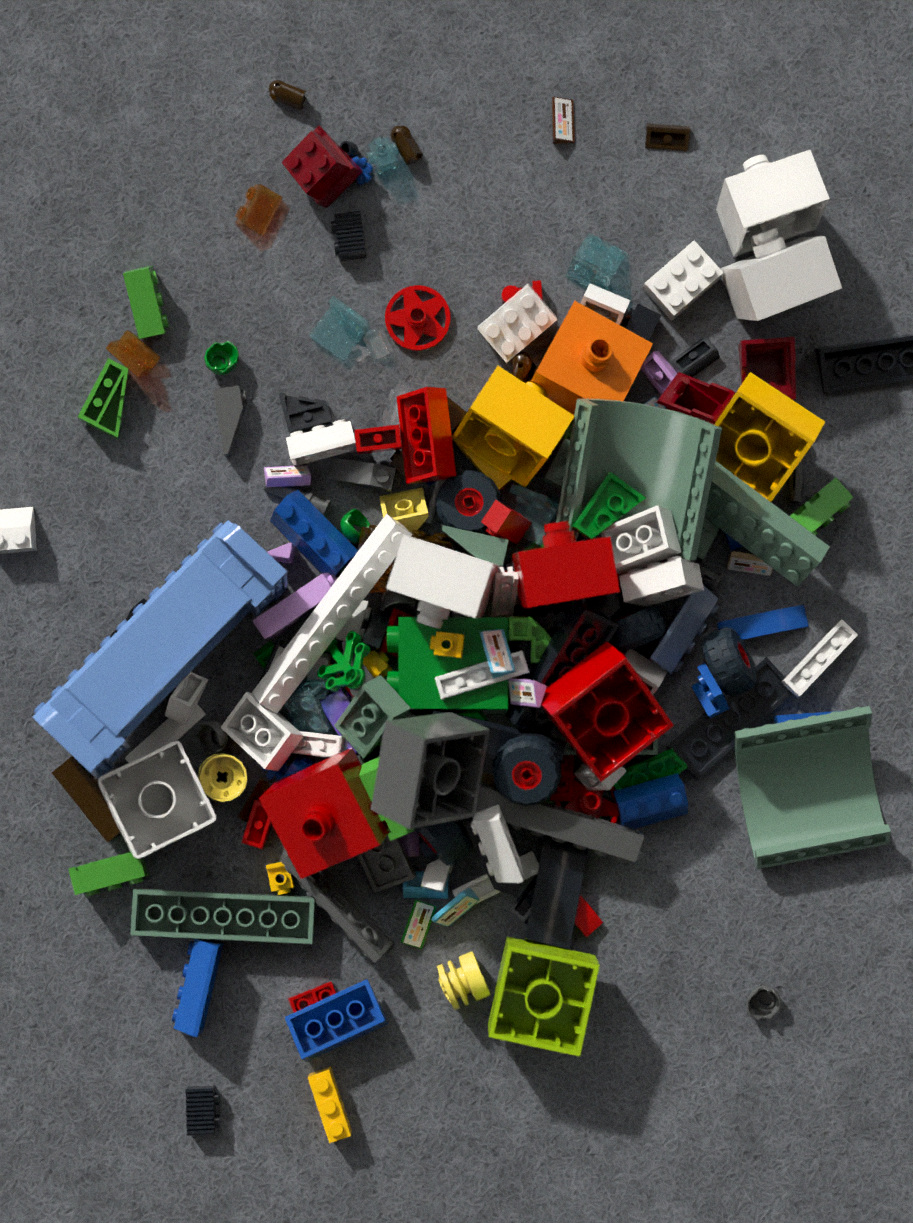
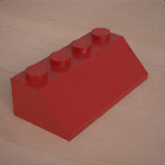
(426, 435)

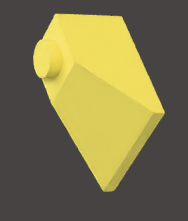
(406, 507)

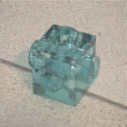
(382, 154)

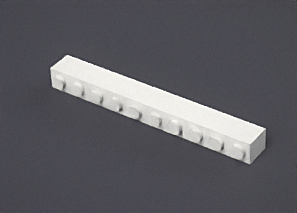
(331, 614)

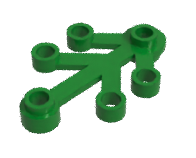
(353, 676)

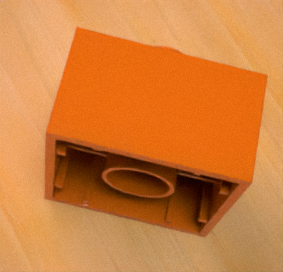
(590, 359)

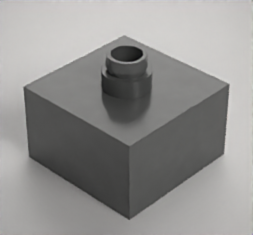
(429, 769)

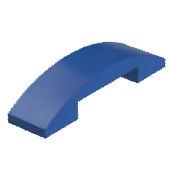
(767, 622)

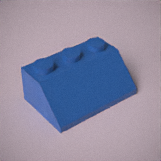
(651, 801)

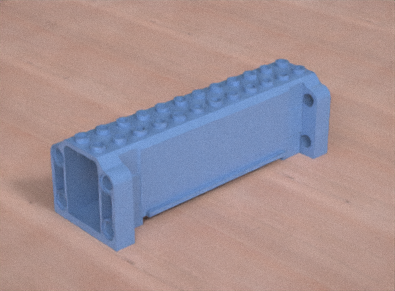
(160, 646)

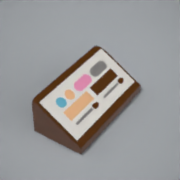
(562, 120)

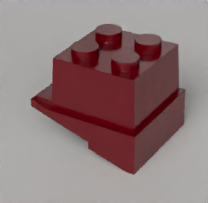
(321, 167)
(771, 361)
(696, 398)

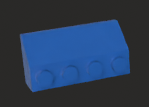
(313, 534)
(198, 986)
(336, 1020)

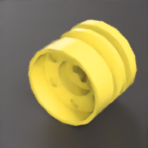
(235, 776)
(463, 980)

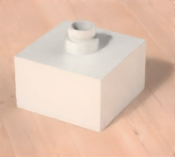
(771, 195)
(780, 275)
(441, 580)

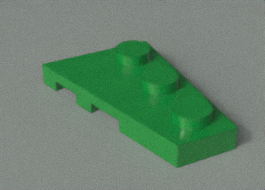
(606, 506)
(651, 769)

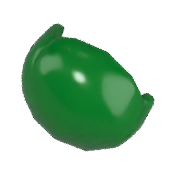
(225, 351)
(352, 518)

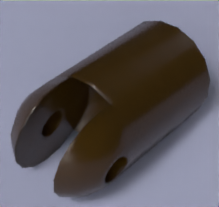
(287, 94)
(405, 144)
(522, 366)

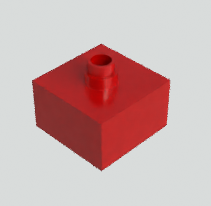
(565, 568)
(605, 711)
(324, 814)

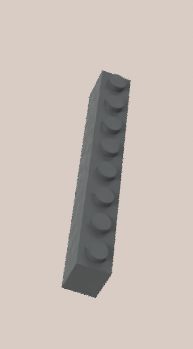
(566, 825)

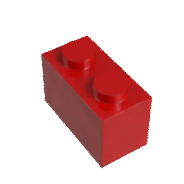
(378, 439)
(505, 522)

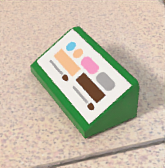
(418, 924)

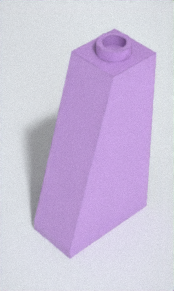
(294, 607)

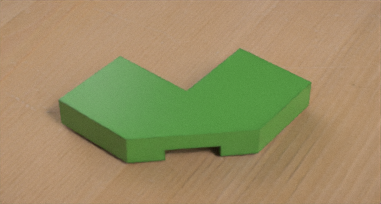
(529, 629)

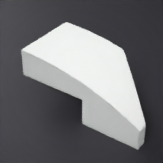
(436, 876)

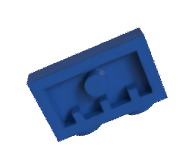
(709, 693)

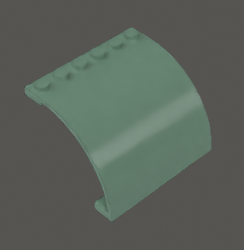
(651, 450)
(809, 787)

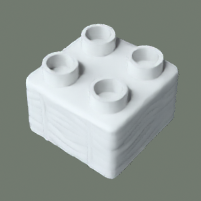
(156, 800)

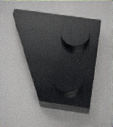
(304, 413)

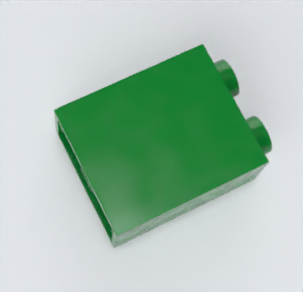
(420, 666)

